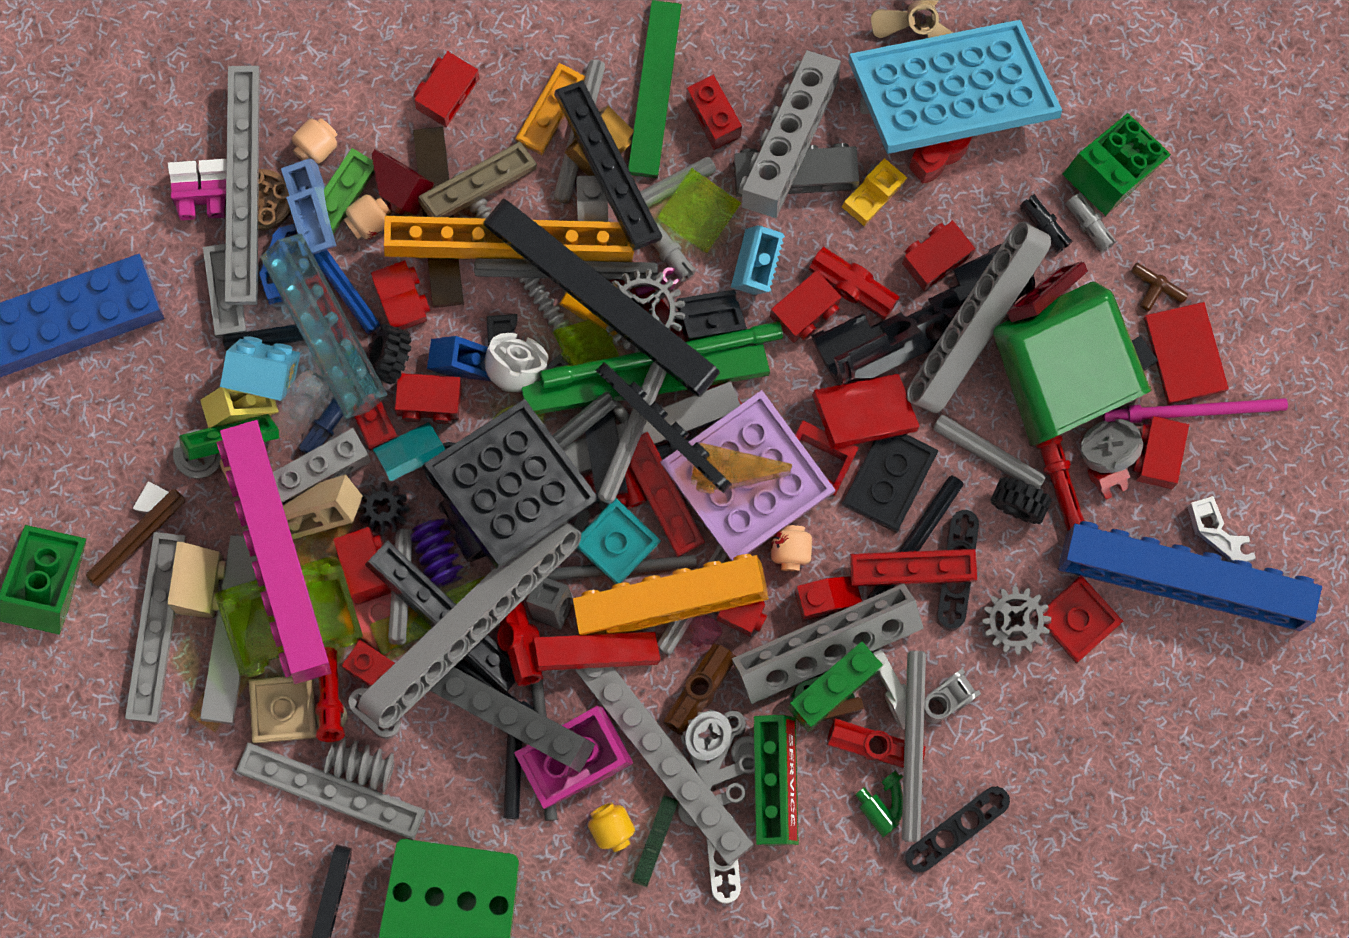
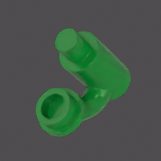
(876, 811)

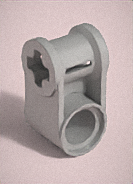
(952, 694)

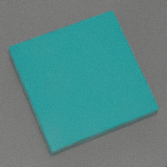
(409, 451)
(617, 542)

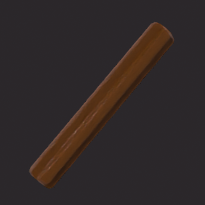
(136, 537)

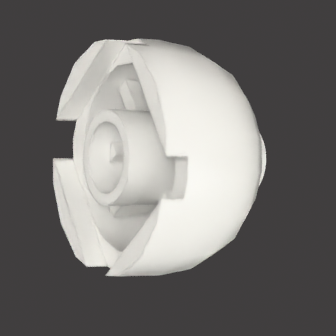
(514, 362)

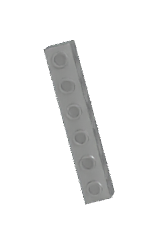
(783, 151)
(825, 642)

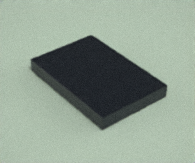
(890, 480)

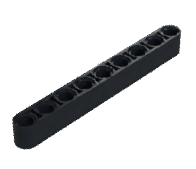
(601, 297)

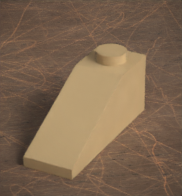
(323, 507)

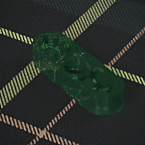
(655, 841)

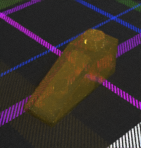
(739, 469)

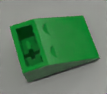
(1115, 164)

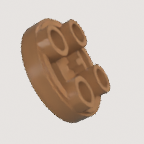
(273, 204)

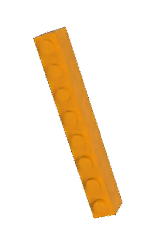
(472, 240)

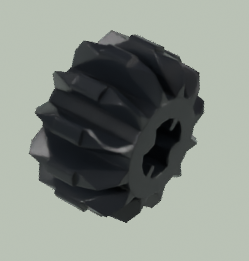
(381, 498)

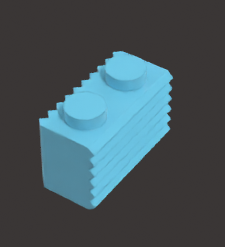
(757, 260)

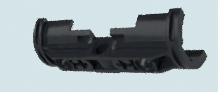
(867, 351)

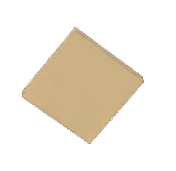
(281, 710)

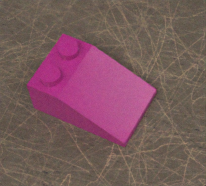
(556, 781)

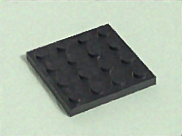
(510, 483)

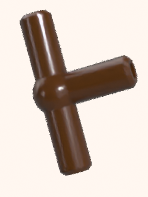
(1158, 284)

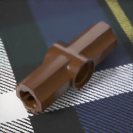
(709, 673)

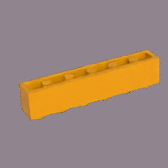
(672, 597)

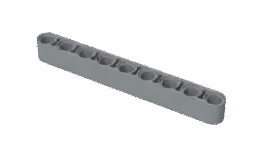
(464, 627)

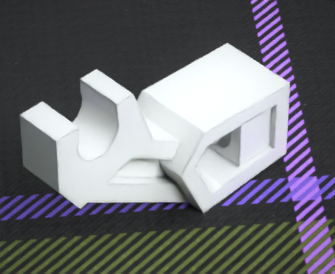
(1225, 544)
(896, 692)

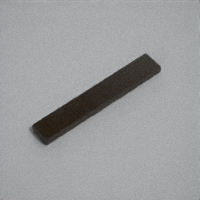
(433, 165)

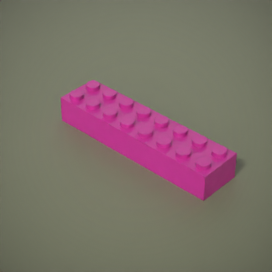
(276, 555)

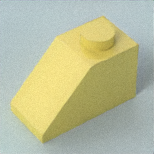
(229, 406)

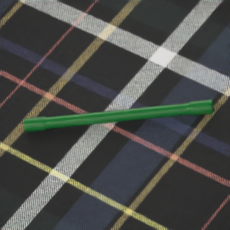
(567, 374)

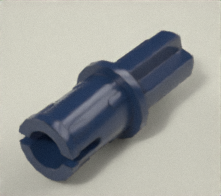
(322, 427)

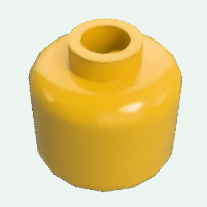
(611, 827)

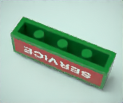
(776, 780)

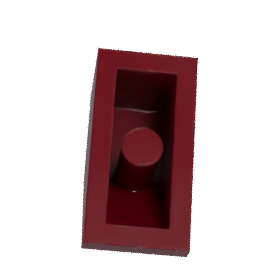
(399, 183)

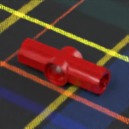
(854, 283)
(516, 638)
(857, 738)

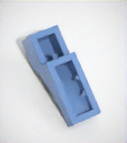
(309, 204)

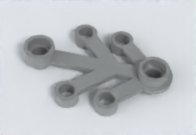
(713, 775)

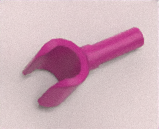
(644, 289)

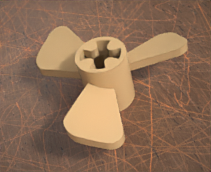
(890, 21)

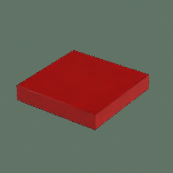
(1080, 619)

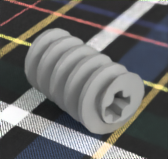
(360, 764)

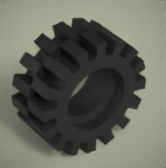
(389, 352)
(1021, 500)

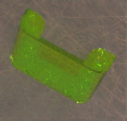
(250, 627)

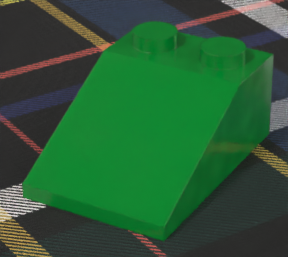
(41, 579)

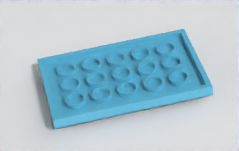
(954, 86)

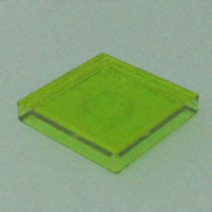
(698, 210)

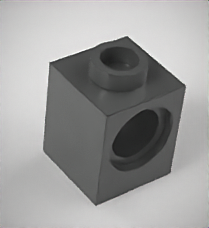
(550, 603)

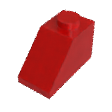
(826, 597)
(744, 618)

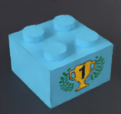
(260, 368)

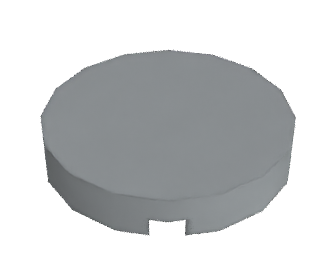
(1111, 446)

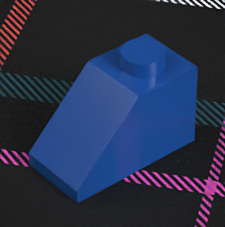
(458, 358)

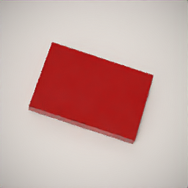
(1186, 353)
(865, 411)

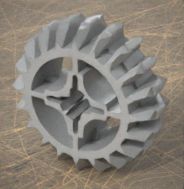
(662, 291)

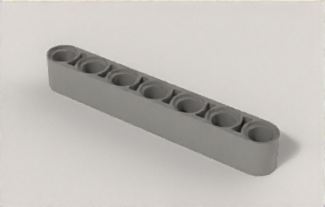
(978, 317)

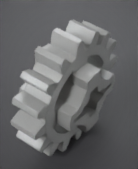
(1006, 611)

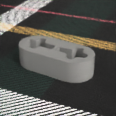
(366, 720)

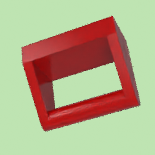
(819, 439)

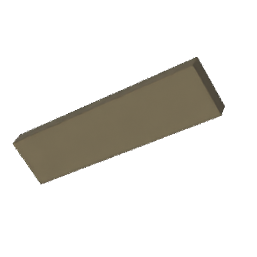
(478, 182)

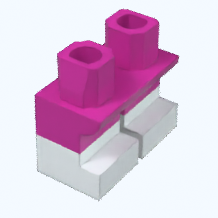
(187, 191)

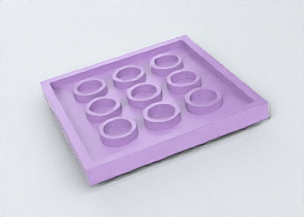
(755, 512)

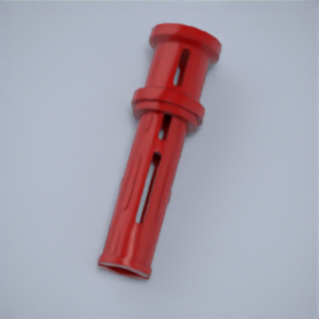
(1057, 468)
(329, 707)

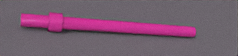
(1136, 413)

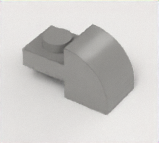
(591, 201)

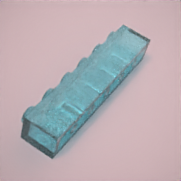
(323, 325)

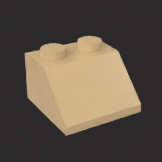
(195, 580)

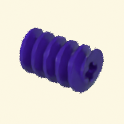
(436, 552)

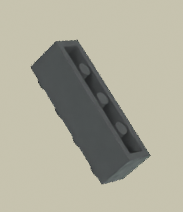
(820, 170)

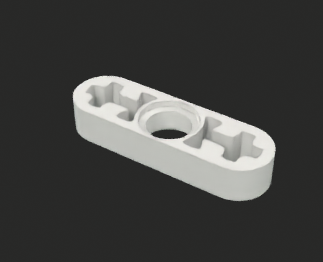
(717, 881)

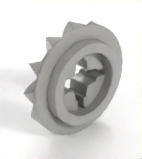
(194, 468)
(712, 745)

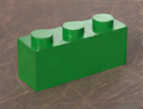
(835, 686)

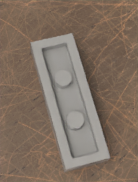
(226, 318)

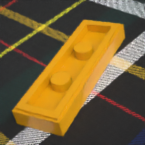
(546, 113)

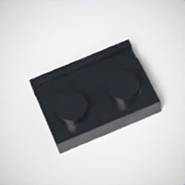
(711, 315)

